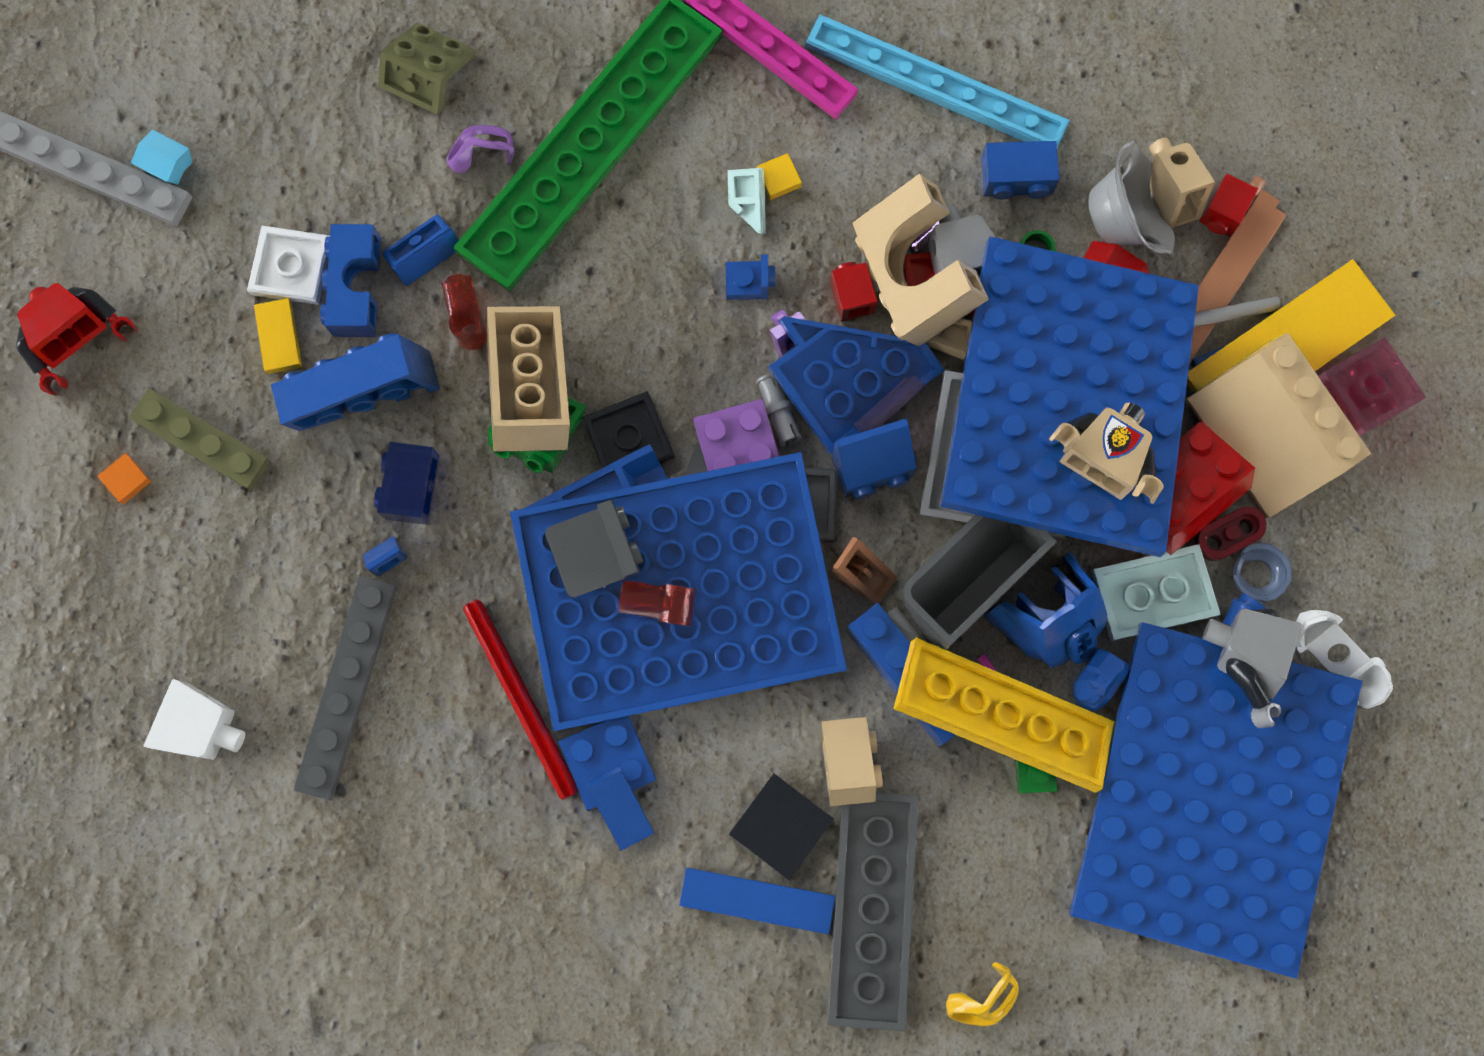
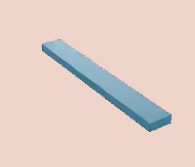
(934, 82)

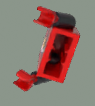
(59, 324)

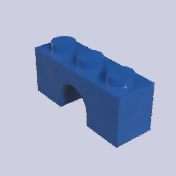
(350, 252)

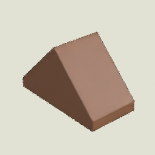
(863, 572)

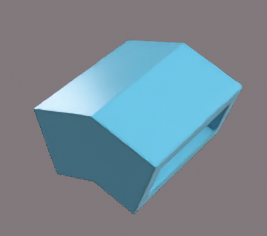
(162, 157)

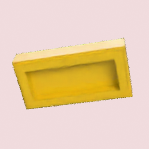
(278, 336)

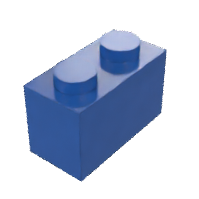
(1020, 169)

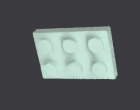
(1156, 592)

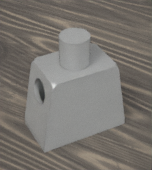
(959, 240)

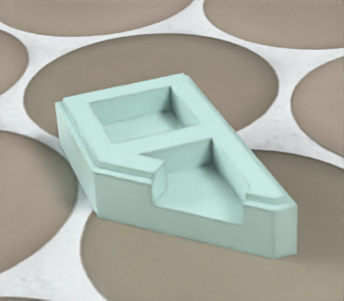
(747, 196)

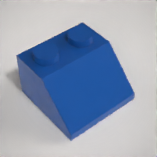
(875, 459)

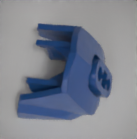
(1059, 633)

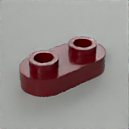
(1228, 534)

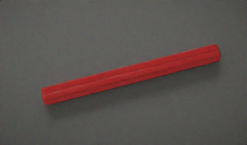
(520, 699)

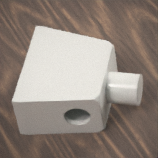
(193, 724)

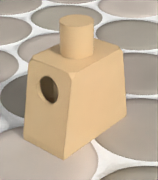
(1179, 182)

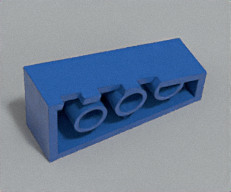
(354, 382)

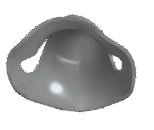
(1124, 207)

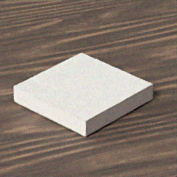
(288, 265)

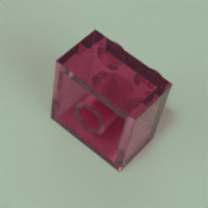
(1372, 386)

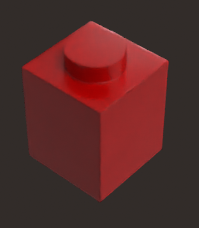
(1228, 205)
(853, 290)

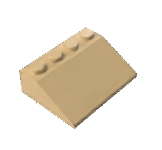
(1281, 423)

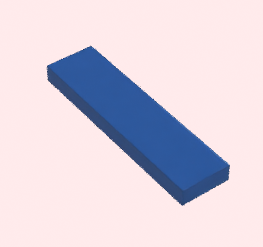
(757, 900)

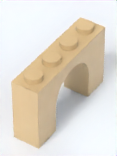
(885, 237)

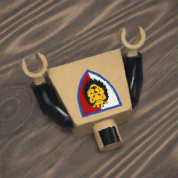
(1111, 451)

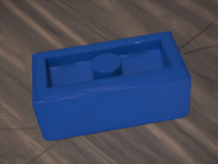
(421, 250)

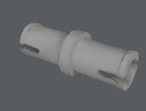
(779, 410)

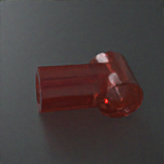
(463, 311)
(667, 603)

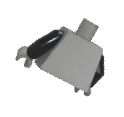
(1256, 656)

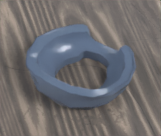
(1278, 566)

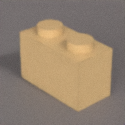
(849, 761)

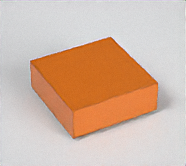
(124, 478)

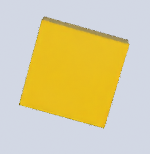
(780, 176)

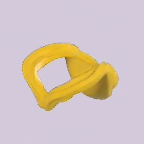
(970, 1012)

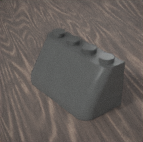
(971, 576)

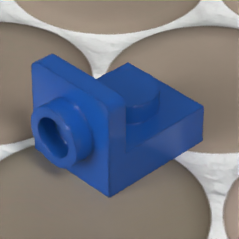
(749, 279)

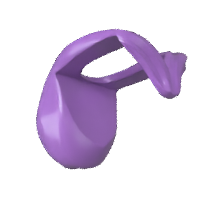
(460, 155)

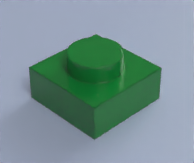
(1033, 780)

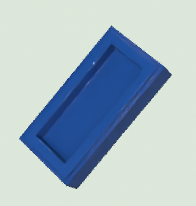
(620, 808)

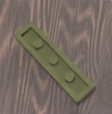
(199, 439)

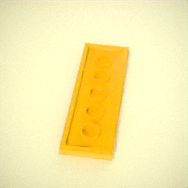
(1319, 321)
(1004, 715)

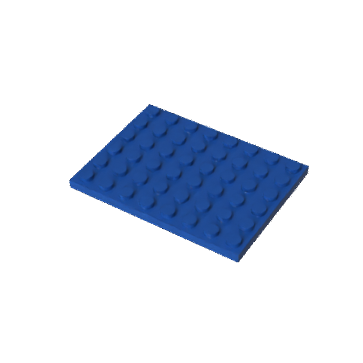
(1050, 348)
(758, 607)
(1204, 818)

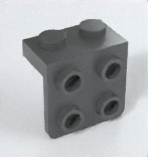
(594, 549)

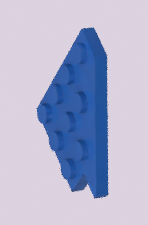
(844, 372)

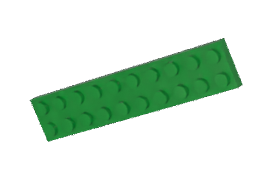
(588, 142)

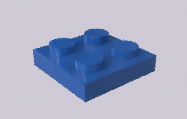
(604, 749)

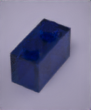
(407, 483)

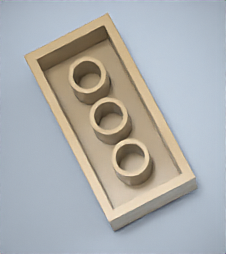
(527, 379)

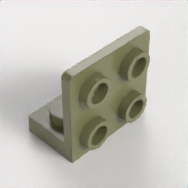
(420, 66)

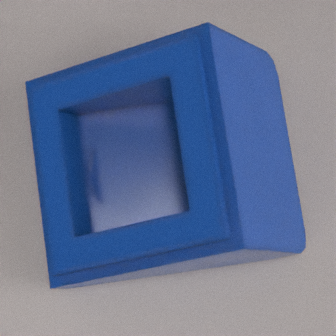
(384, 556)

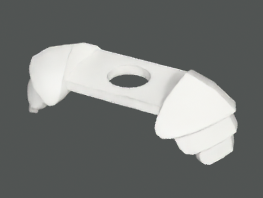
(1320, 632)

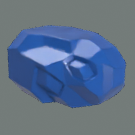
(1099, 680)

